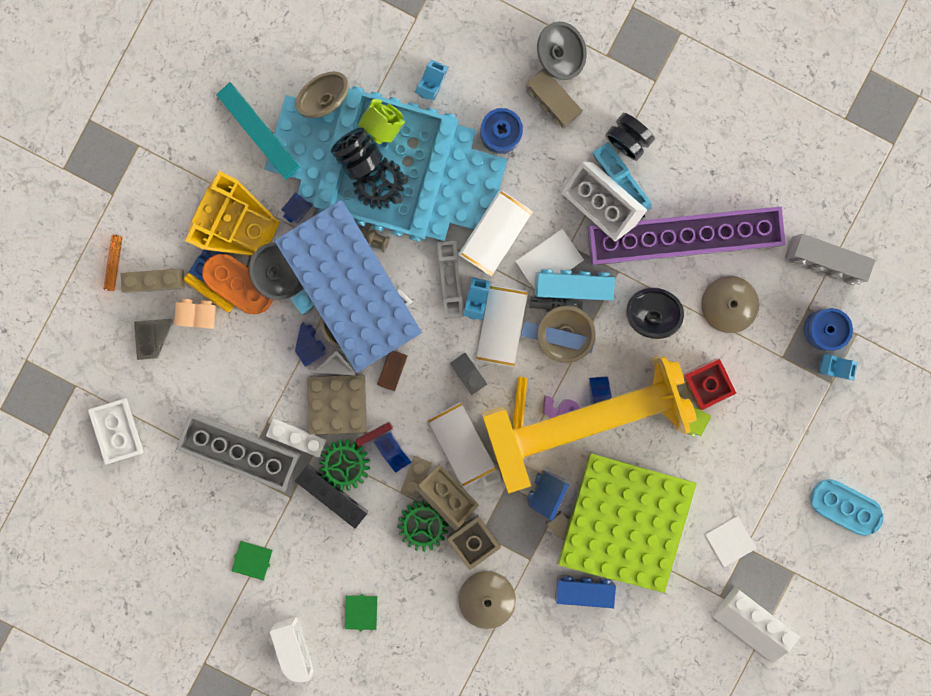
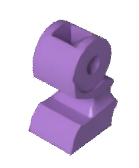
(564, 407)

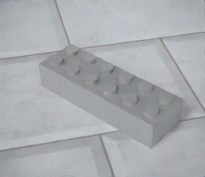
(238, 451)

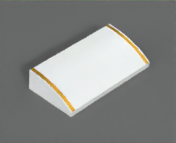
(495, 232)
(502, 325)
(462, 444)

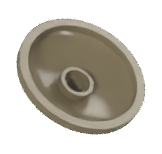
(322, 95)
(717, 306)
(576, 322)
(483, 587)

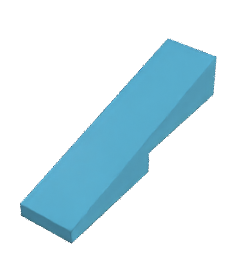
(618, 171)

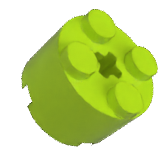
(381, 121)

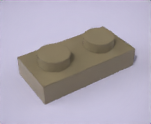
(417, 473)

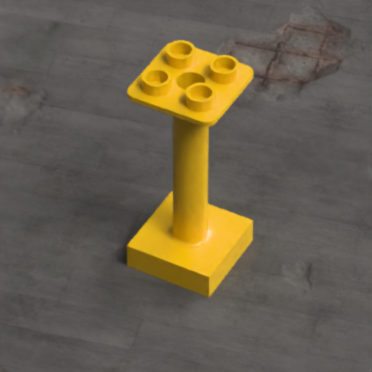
(515, 444)

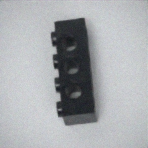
(332, 497)

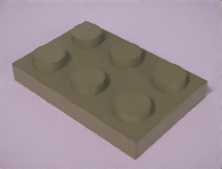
(447, 497)

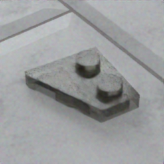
(151, 337)

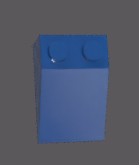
(547, 494)

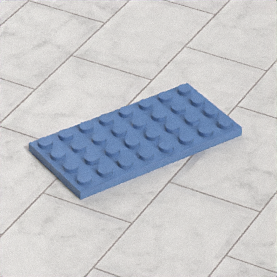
(348, 286)

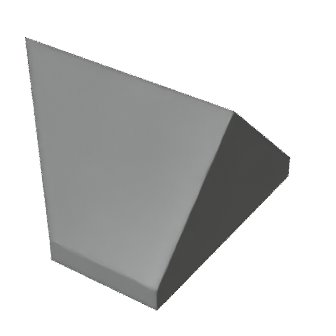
(336, 365)

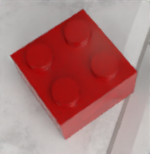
(709, 384)

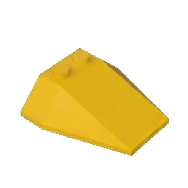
(230, 219)

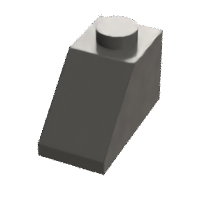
(468, 373)

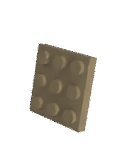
(336, 405)

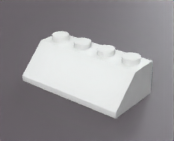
(603, 200)
(755, 625)

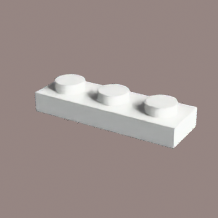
(296, 437)

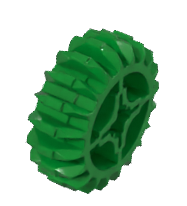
(346, 474)
(410, 535)

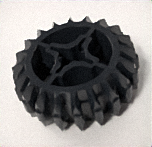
(393, 188)

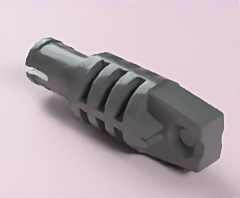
(551, 303)

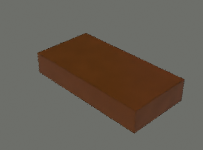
(392, 370)

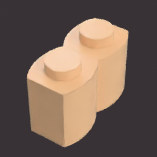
(195, 315)

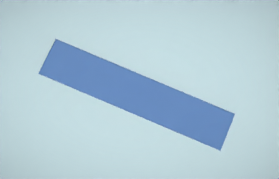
(555, 336)

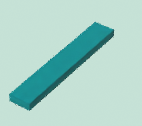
(258, 130)

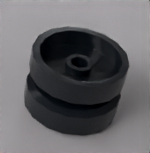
(630, 136)

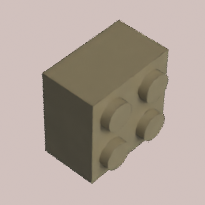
(473, 542)

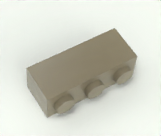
(553, 99)
(152, 280)

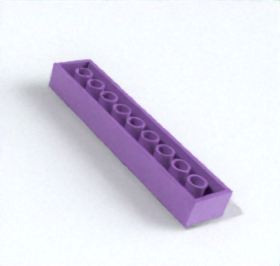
(690, 236)

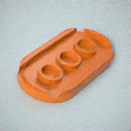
(232, 282)

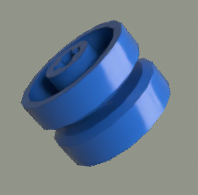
(501, 119)
(839, 330)

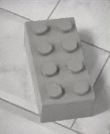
(829, 259)

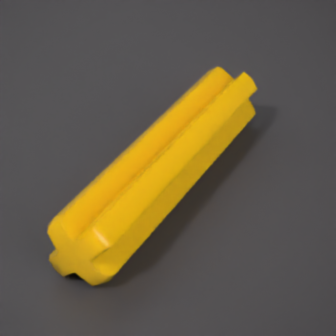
(202, 288)
(520, 400)

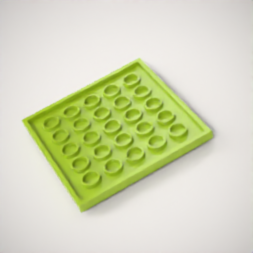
(626, 523)

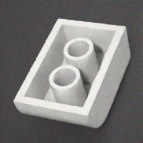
(290, 650)

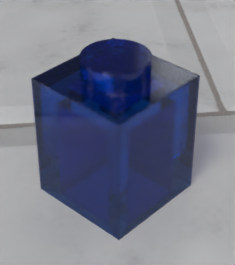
(296, 208)

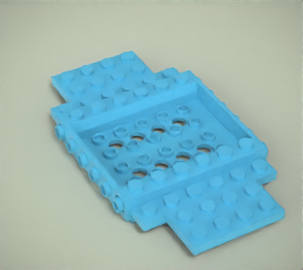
(443, 183)

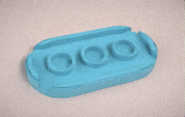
(846, 507)

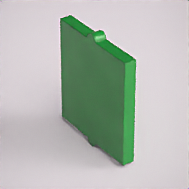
(252, 560)
(361, 612)

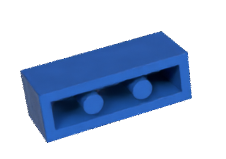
(585, 592)

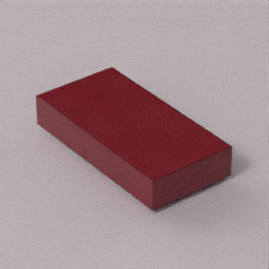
(374, 434)

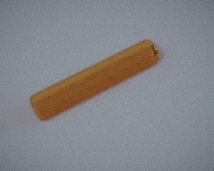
(112, 262)

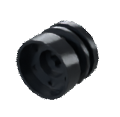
(356, 153)

